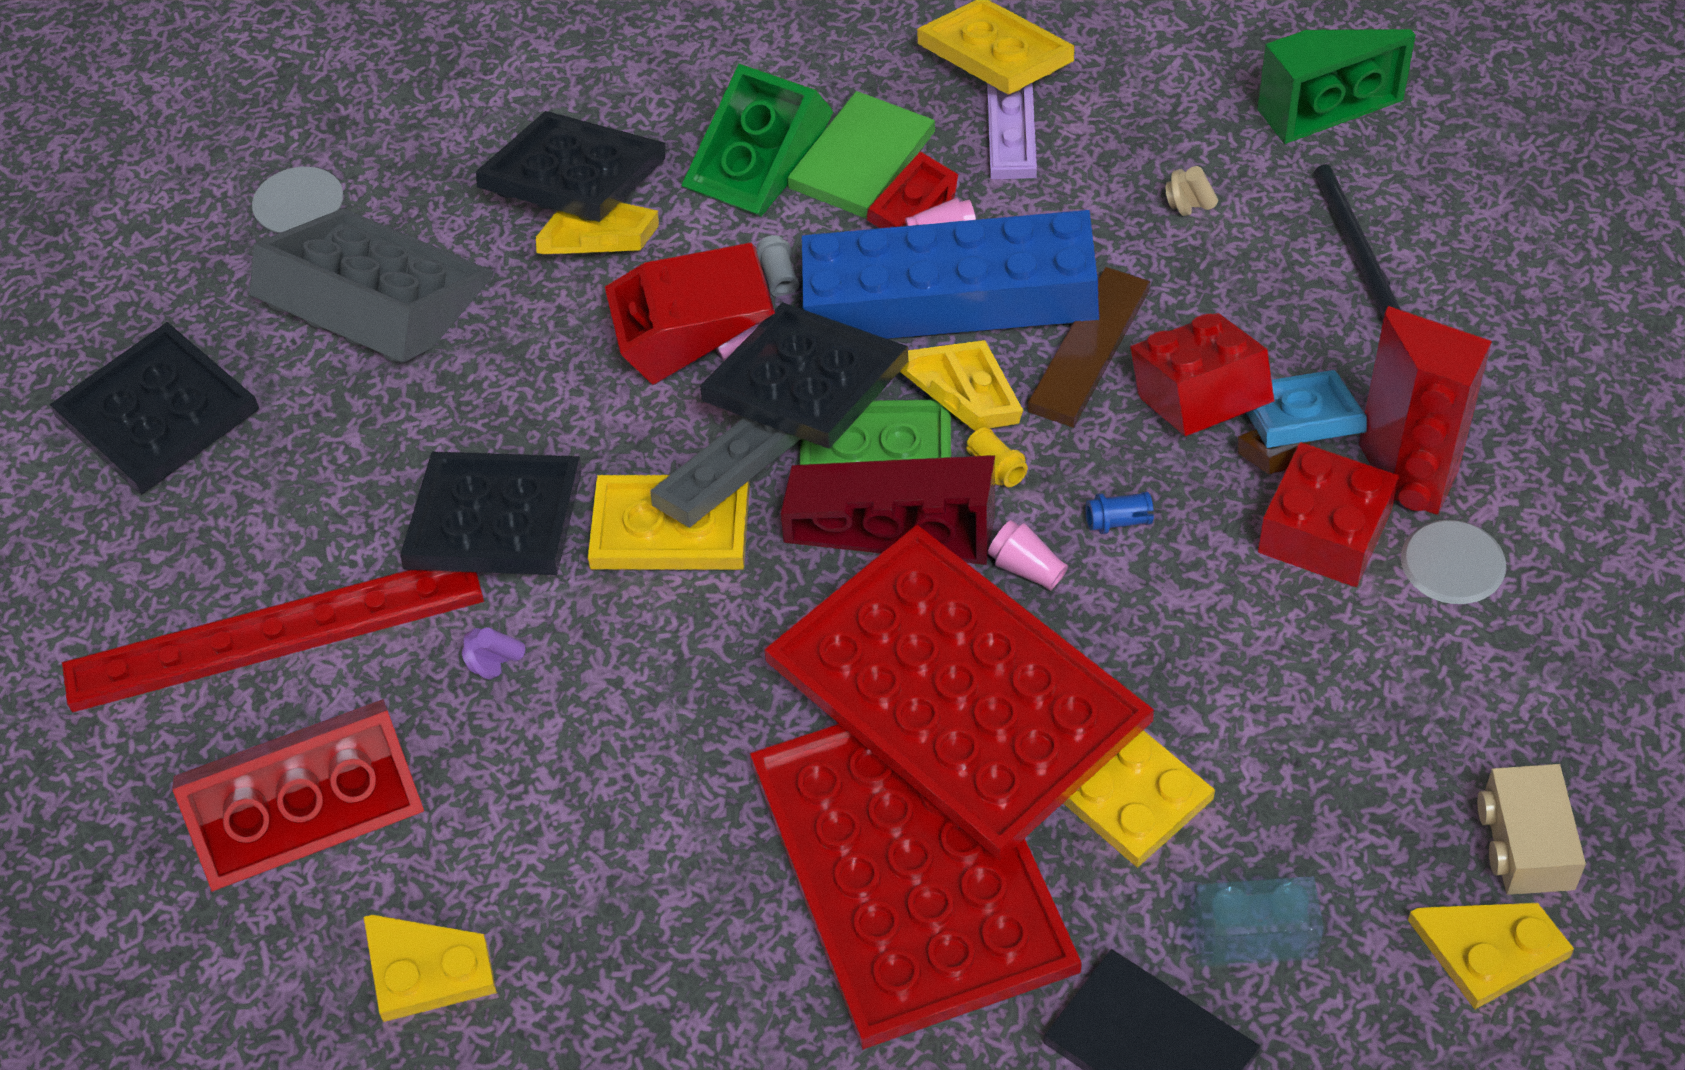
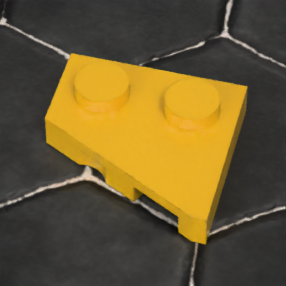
(623, 229)
(966, 383)
(1491, 945)
(425, 966)

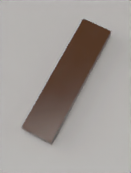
(1088, 349)

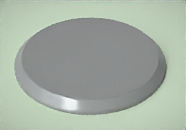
(296, 198)
(1453, 561)

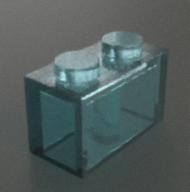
(1257, 921)

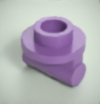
(487, 649)

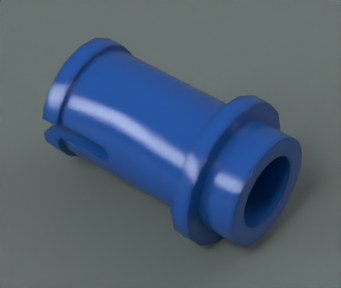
(1118, 511)

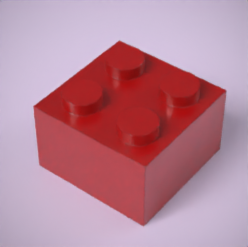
(1202, 373)
(1328, 514)

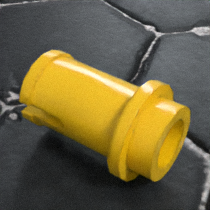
(1009, 464)

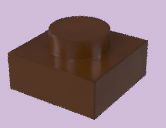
(1267, 459)

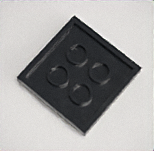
(571, 166)
(805, 374)
(154, 407)
(492, 513)

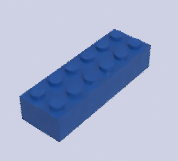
(954, 275)

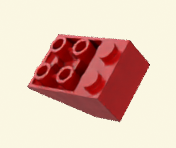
(686, 307)

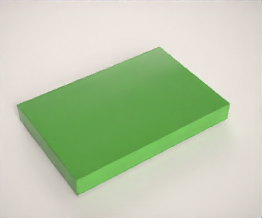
(861, 153)
(888, 433)

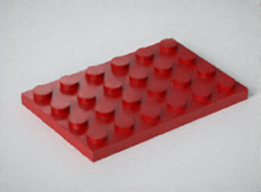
(959, 690)
(902, 895)

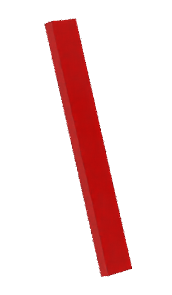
(265, 635)

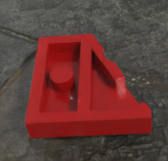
(916, 189)

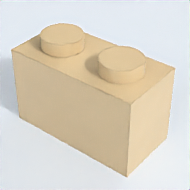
(1531, 829)

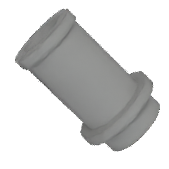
(775, 259)

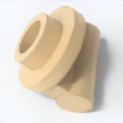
(1190, 190)

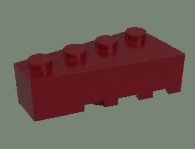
(879, 501)

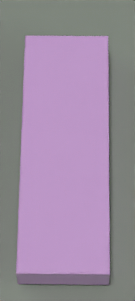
(1011, 134)

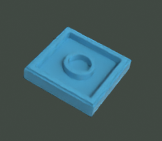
(1308, 410)

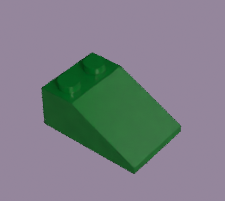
(1332, 77)
(756, 140)

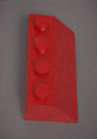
(1422, 405)
(296, 795)

